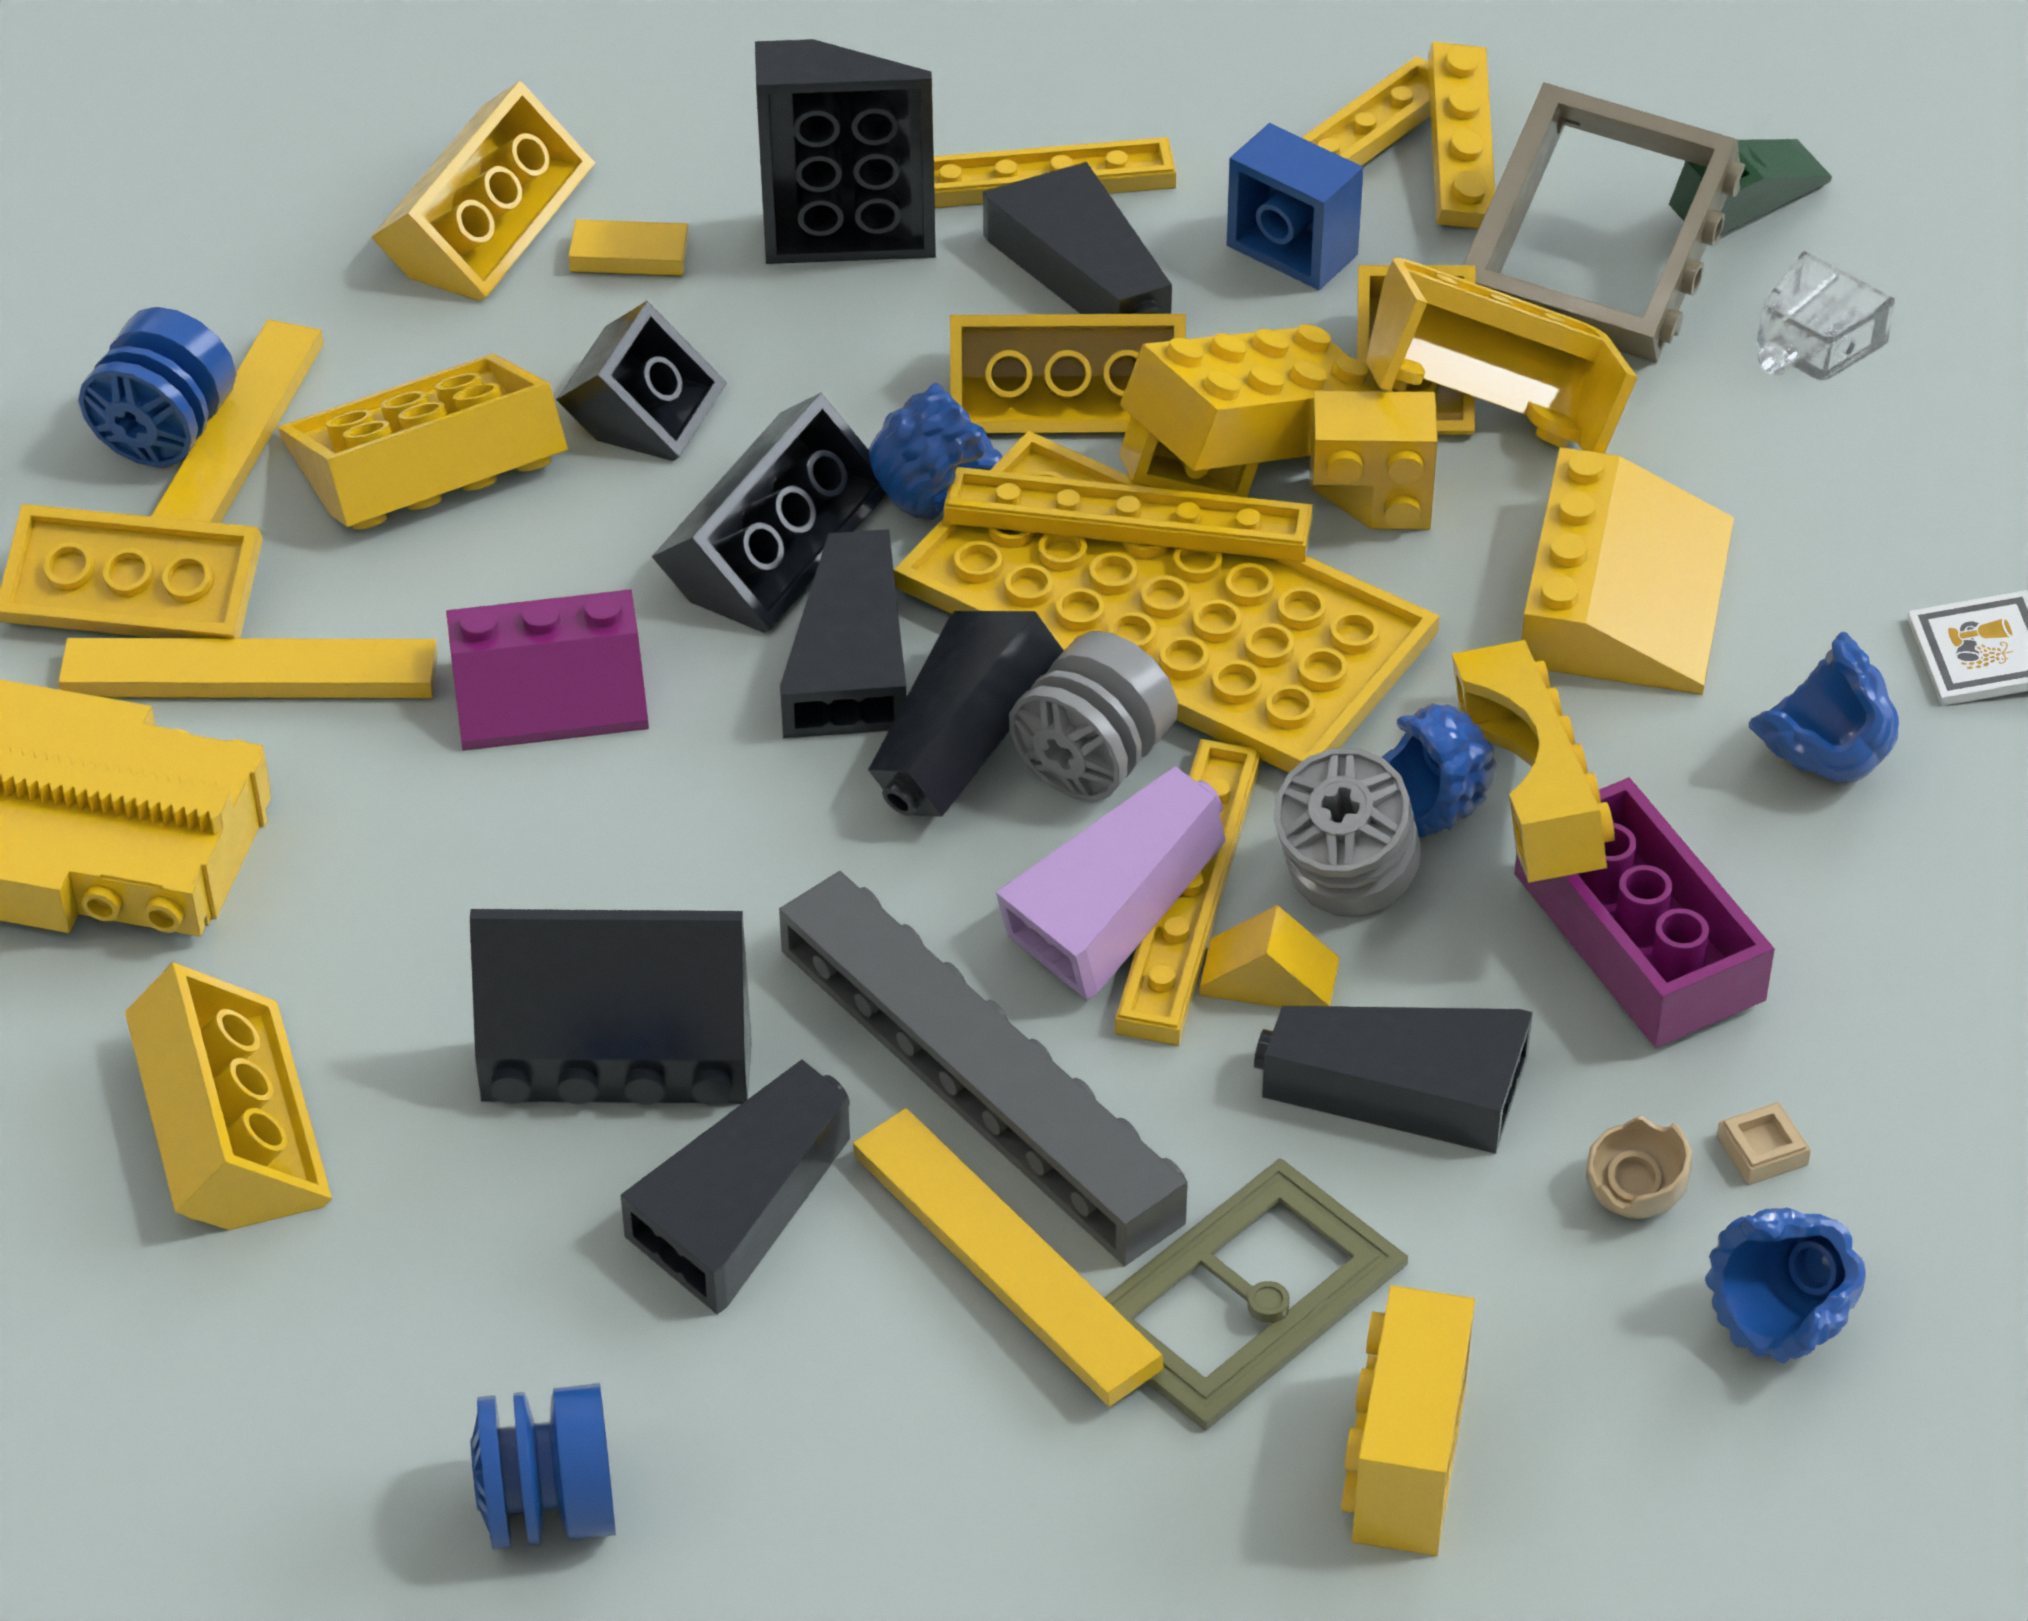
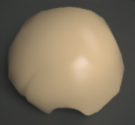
(1639, 1168)

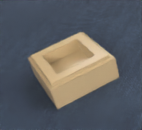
(1763, 1143)

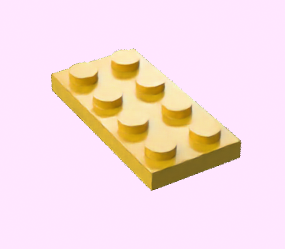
(128, 573)

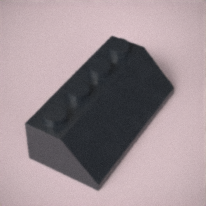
(768, 518)

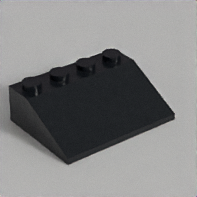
(843, 154)
(610, 1006)

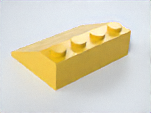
(426, 439)
(1625, 576)

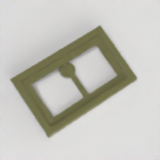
(1293, 1329)

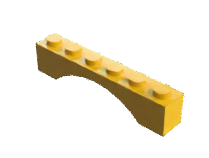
(1558, 804)

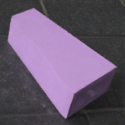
(1113, 881)

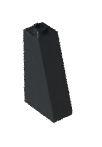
(1076, 243)
(848, 645)
(960, 707)
(1400, 1067)
(738, 1184)

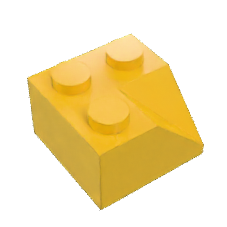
(1376, 455)

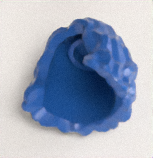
(922, 448)
(1834, 720)
(1442, 766)
(1784, 1281)

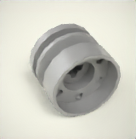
(1093, 715)
(1347, 831)

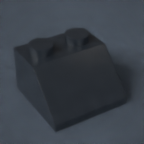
(642, 386)

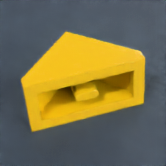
(1270, 963)

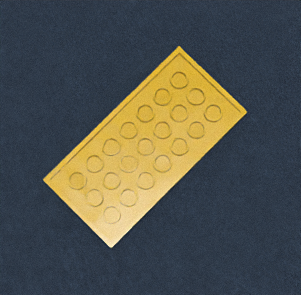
(1251, 643)

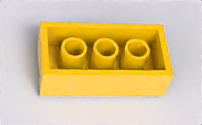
(1239, 394)

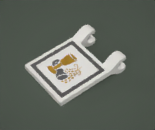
(1974, 646)

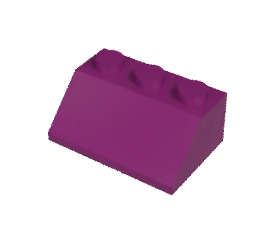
(547, 669)

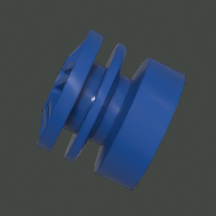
(157, 386)
(544, 1466)

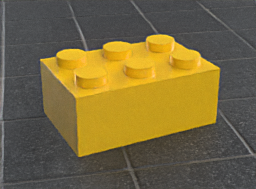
(1408, 1419)

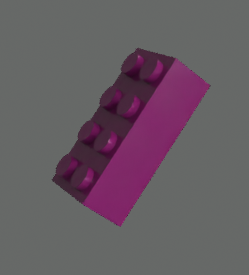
(1658, 926)

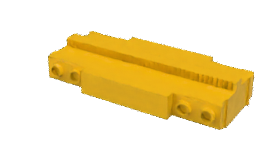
(119, 813)

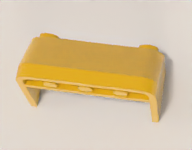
(1500, 351)

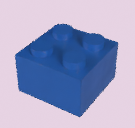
(1294, 206)

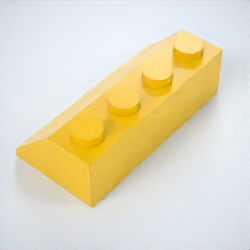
(485, 196)
(1050, 368)
(225, 1101)

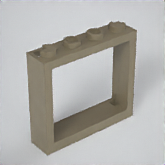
(1702, 226)

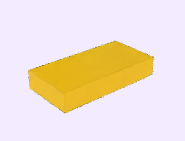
(628, 247)

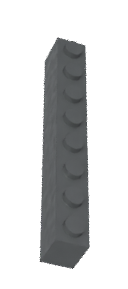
(985, 1067)

